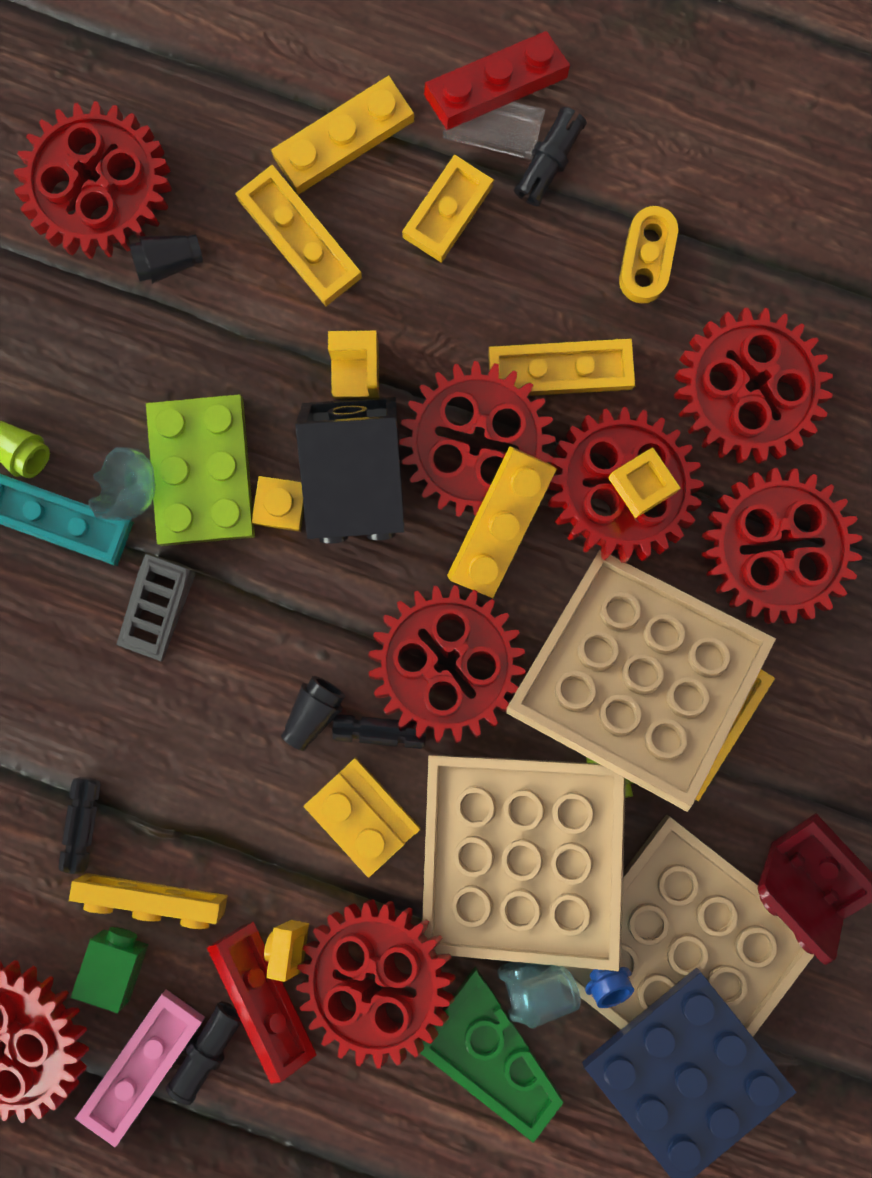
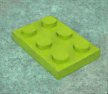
(200, 470)

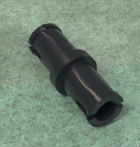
(550, 156)
(204, 1054)

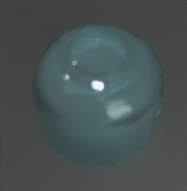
(126, 485)

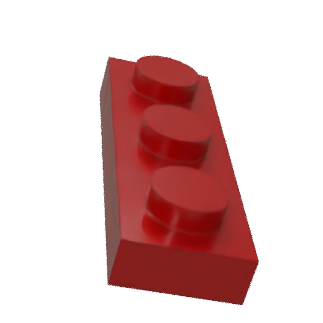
(496, 80)
(261, 1003)

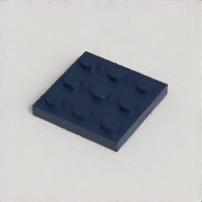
(688, 1077)

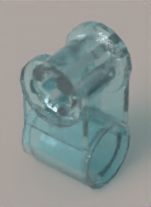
(539, 992)

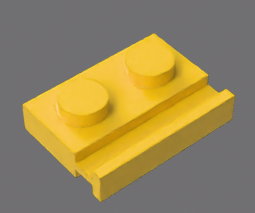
(362, 817)

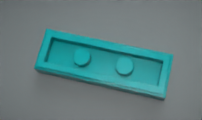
(61, 521)

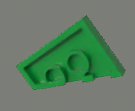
(492, 1059)

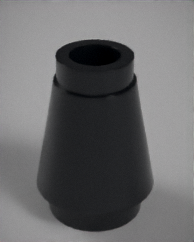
(164, 256)
(312, 712)

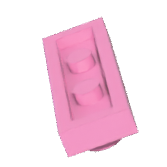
(140, 1068)

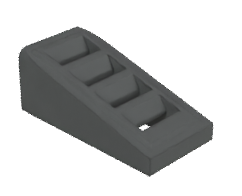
(138, 602)

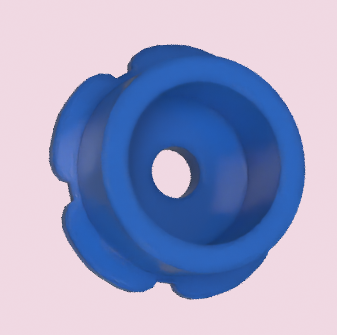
(610, 987)

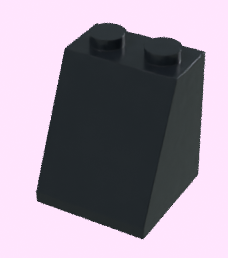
(350, 469)

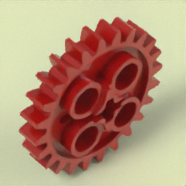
(58, 160)
(787, 361)
(488, 396)
(621, 442)
(786, 587)
(481, 637)
(369, 1027)
(36, 1045)

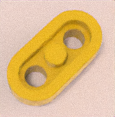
(648, 257)

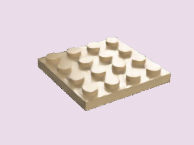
(642, 679)
(525, 860)
(698, 912)

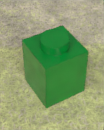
(110, 969)

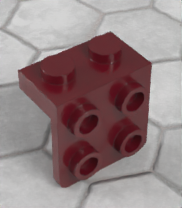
(814, 885)

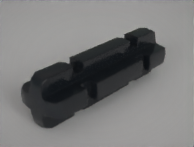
(376, 731)
(79, 825)

